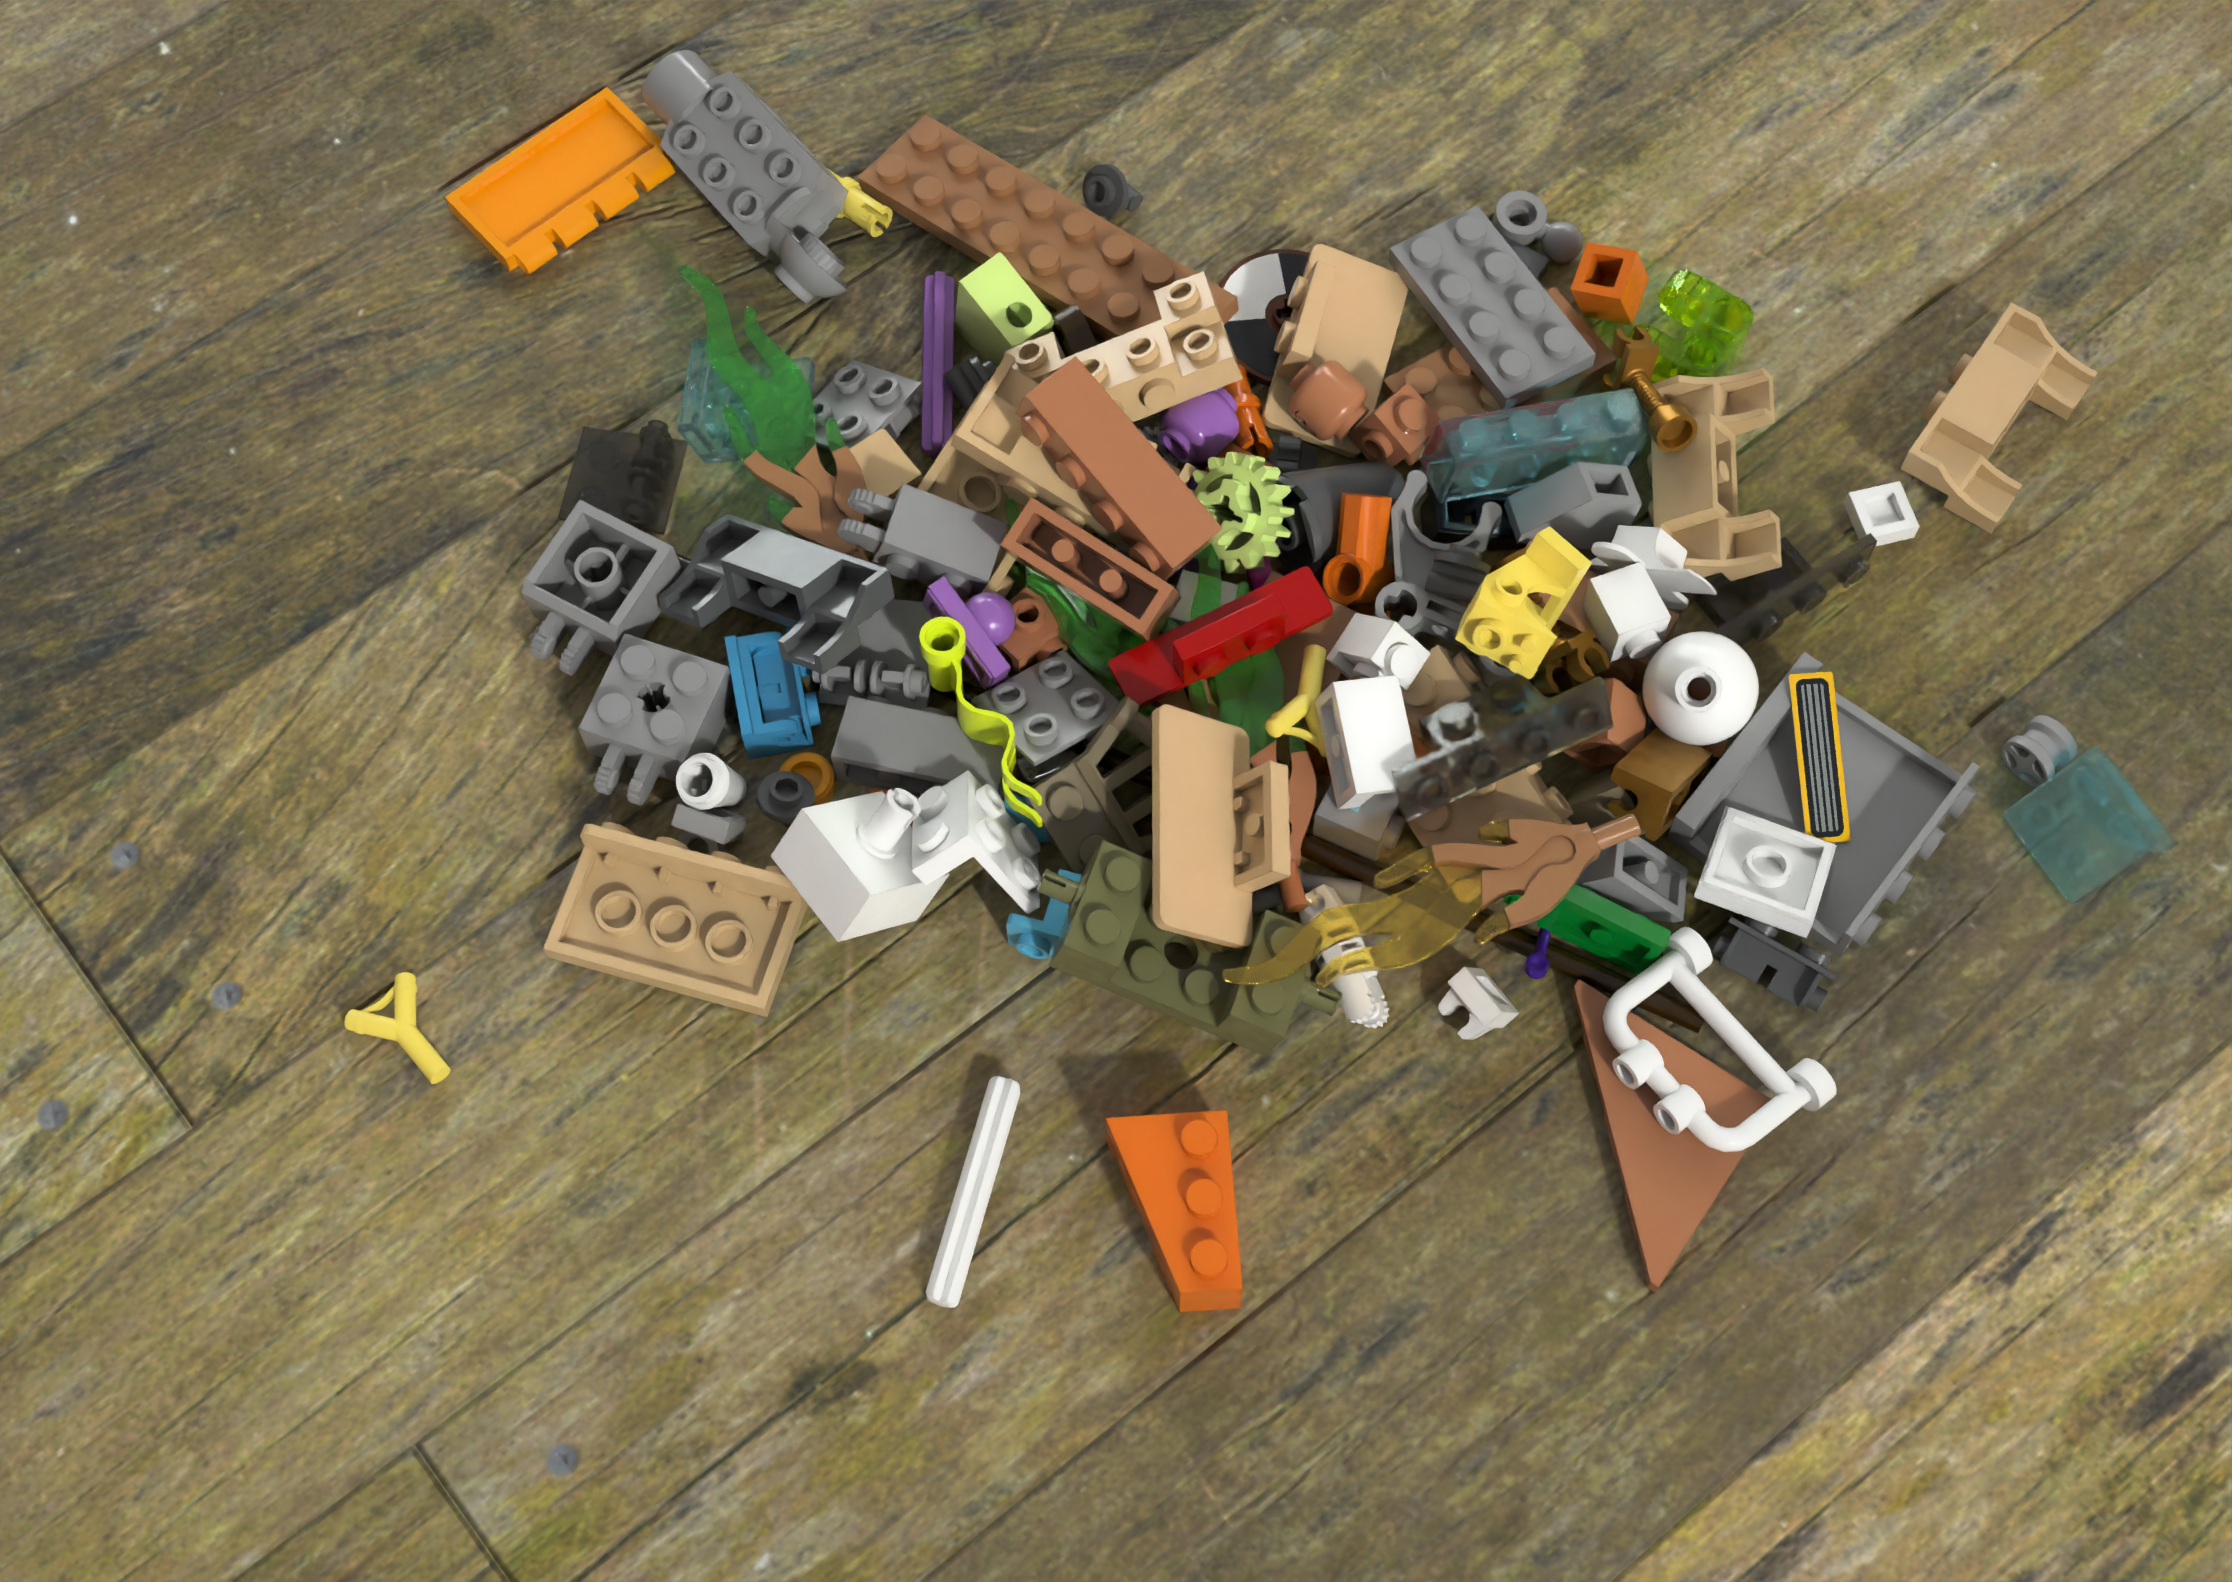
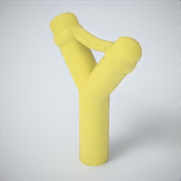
(1304, 703)
(401, 1027)

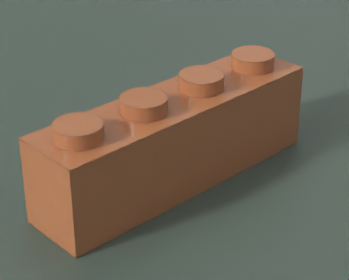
(1116, 470)

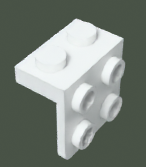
(971, 822)

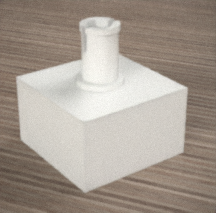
(856, 863)

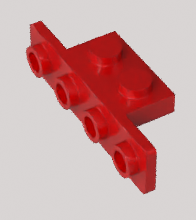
(1221, 637)

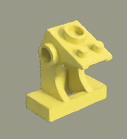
(1510, 624)

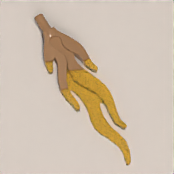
(1462, 880)

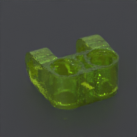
(1706, 311)

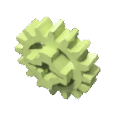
(1247, 506)

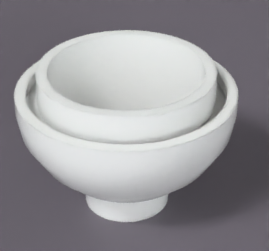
(1731, 681)

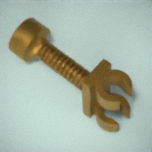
(1669, 424)
(1575, 649)

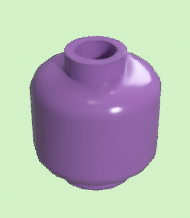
(1199, 427)

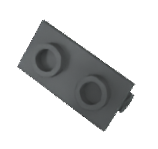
(1796, 972)

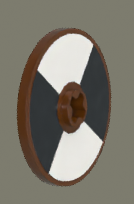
(1262, 293)

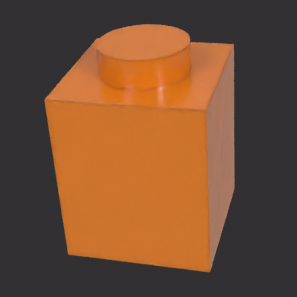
(1609, 283)

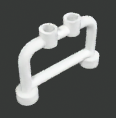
(1680, 1105)

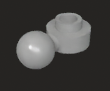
(1559, 240)

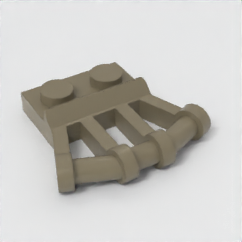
(1079, 802)

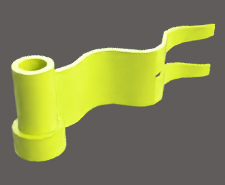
(943, 654)

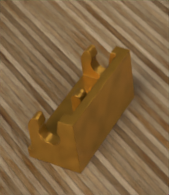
(1663, 779)

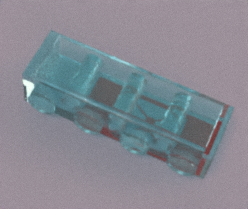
(1532, 442)

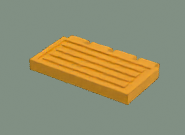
(560, 180)

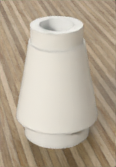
(709, 783)

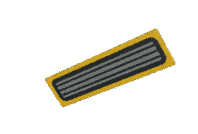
(1819, 756)

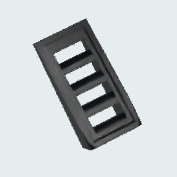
(1443, 530)

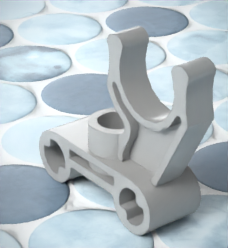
(1412, 562)

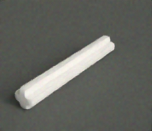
(973, 1192)

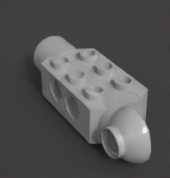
(750, 169)

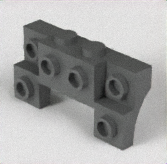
(782, 580)

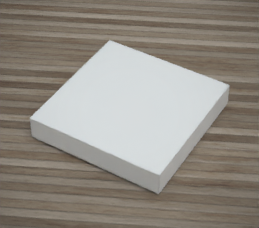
(1765, 871)

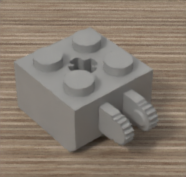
(596, 585)
(654, 714)

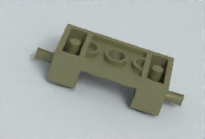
(1118, 947)

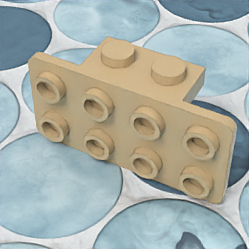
(1340, 314)
(1213, 827)

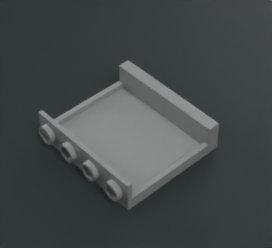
(1892, 798)

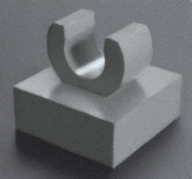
(712, 825)

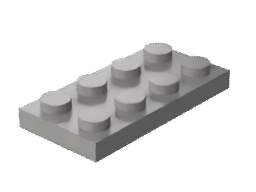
(1491, 307)

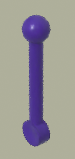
(1536, 963)

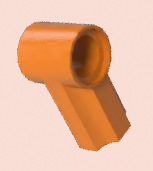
(1361, 550)

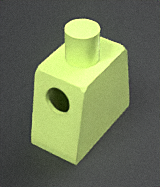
(998, 310)

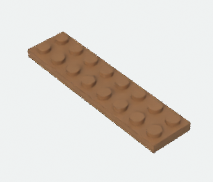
(1047, 238)

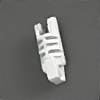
(1361, 992)

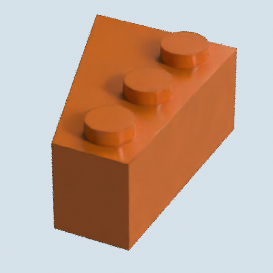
(1186, 1200)

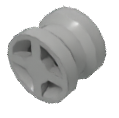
(2039, 750)

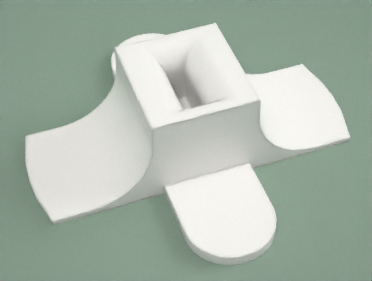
(1661, 558)

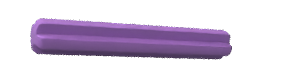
(936, 361)

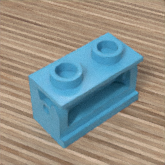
(770, 696)

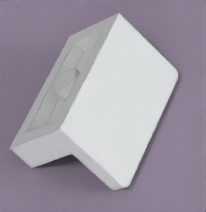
(1364, 737)

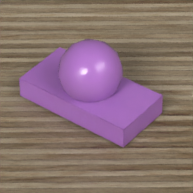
(986, 622)

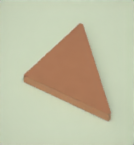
(1664, 1175)

